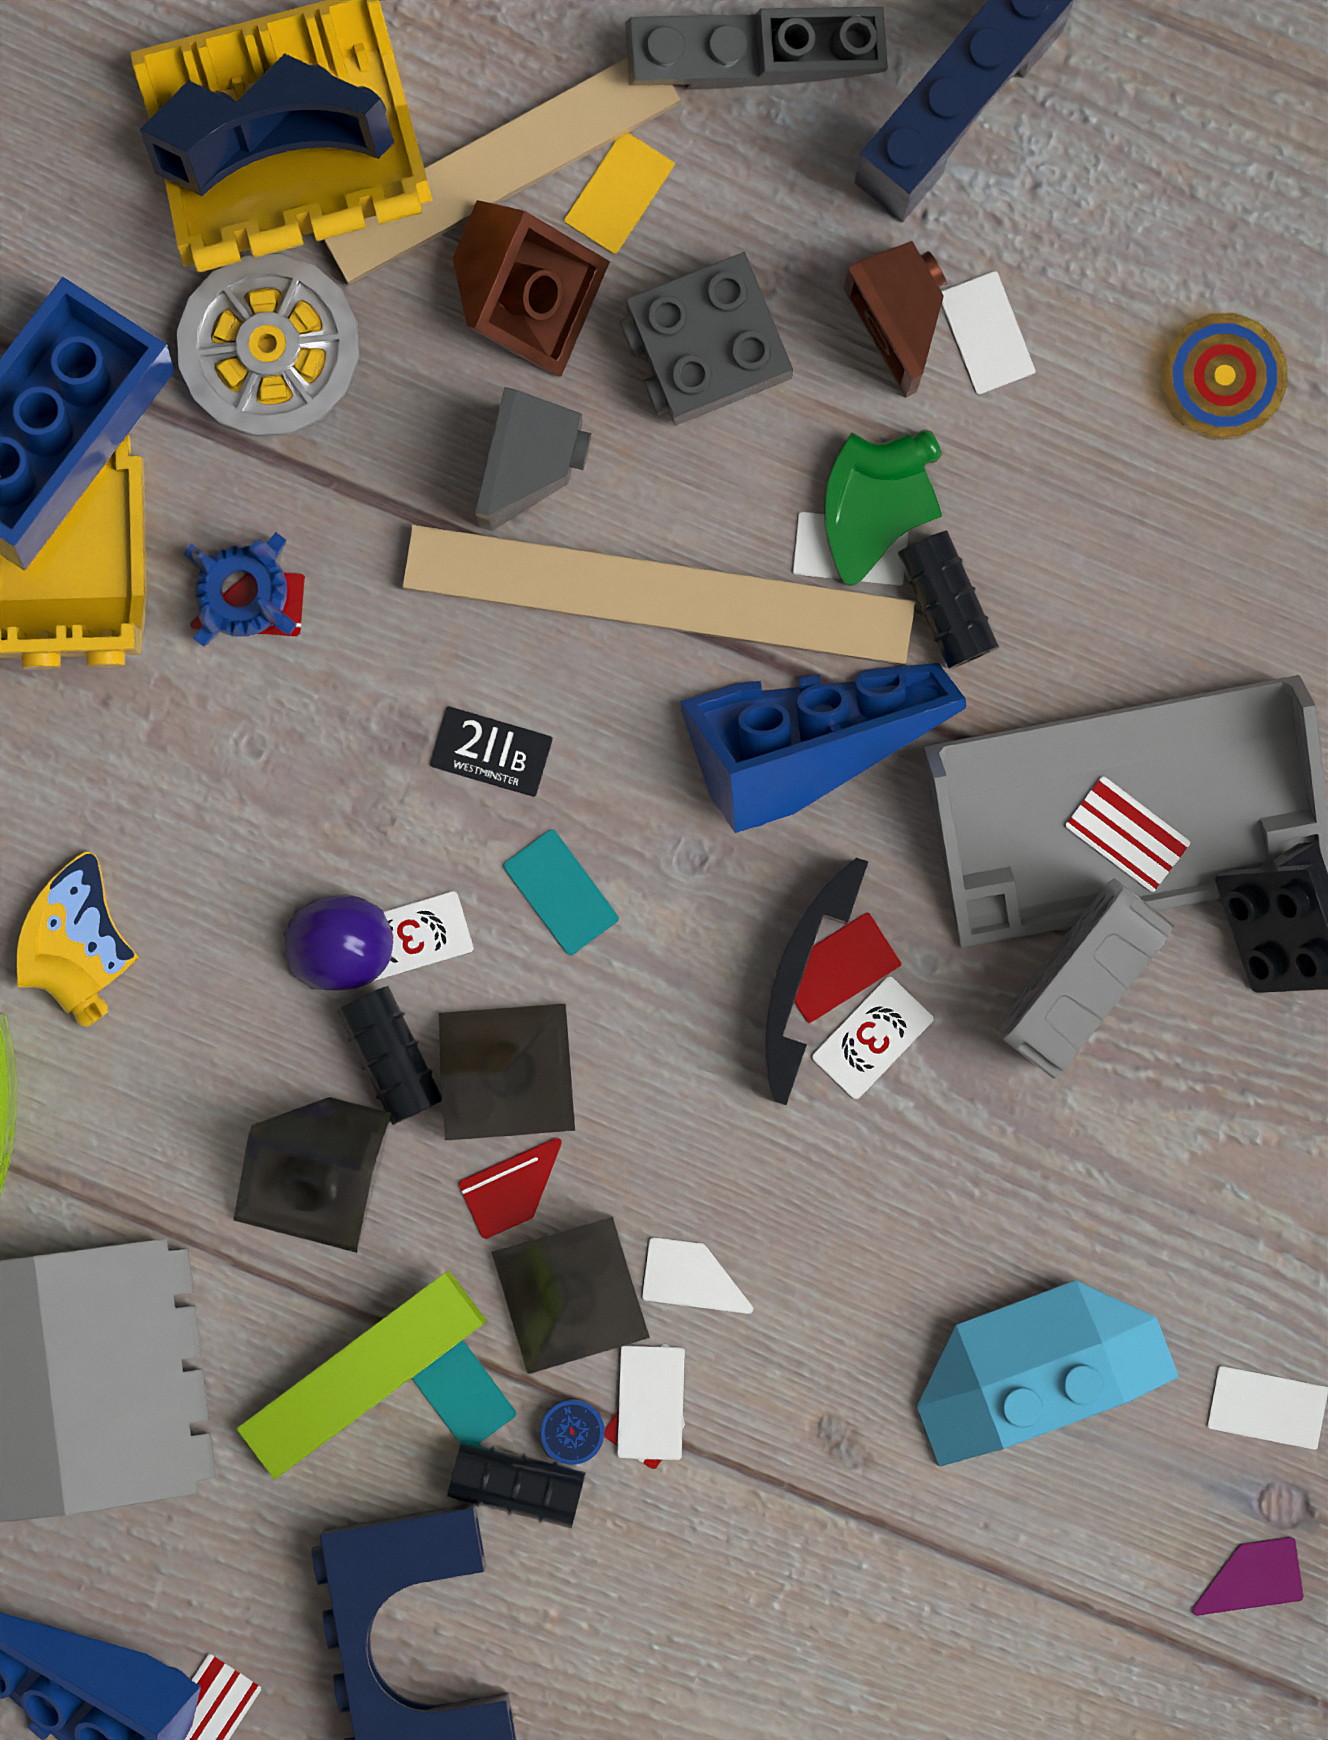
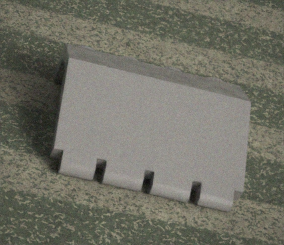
(98, 1381)

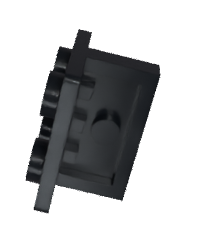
(1281, 920)

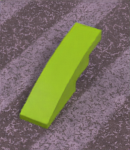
(361, 1374)

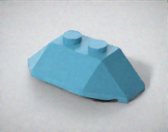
(1039, 1369)

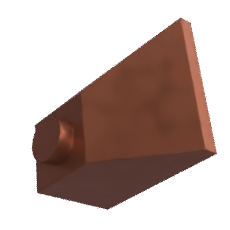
(525, 283)
(899, 306)

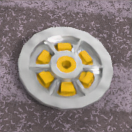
(268, 345)

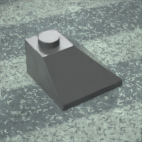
(529, 456)

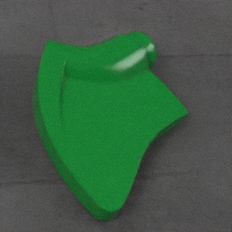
(877, 497)

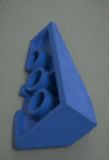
(791, 746)
(91, 1686)

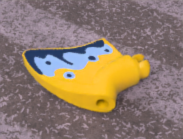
(72, 942)

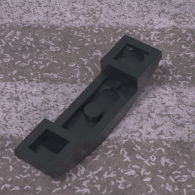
(835, 903)

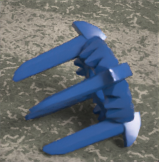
(262, 612)

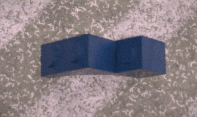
(292, 107)

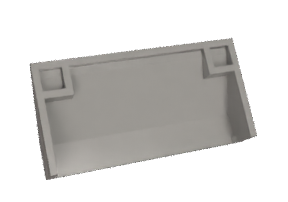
(1219, 767)

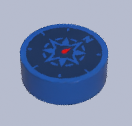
(572, 1431)

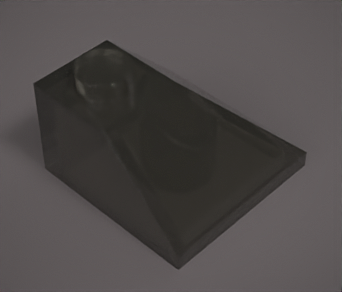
(506, 1072)
(313, 1171)
(570, 1294)

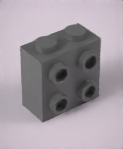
(706, 340)

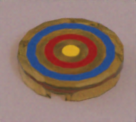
(1223, 376)

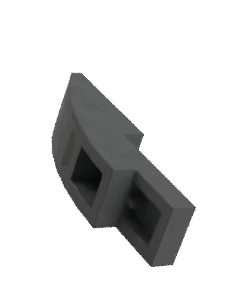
(756, 49)

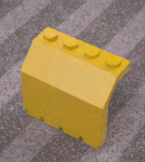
(302, 189)
(87, 580)

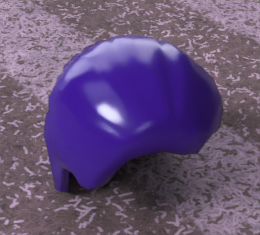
(338, 943)

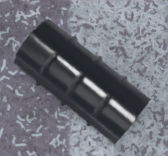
(948, 599)
(390, 1054)
(516, 1484)

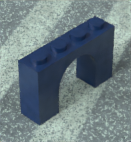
(925, 129)
(363, 1570)

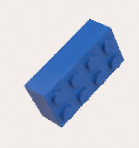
(66, 404)

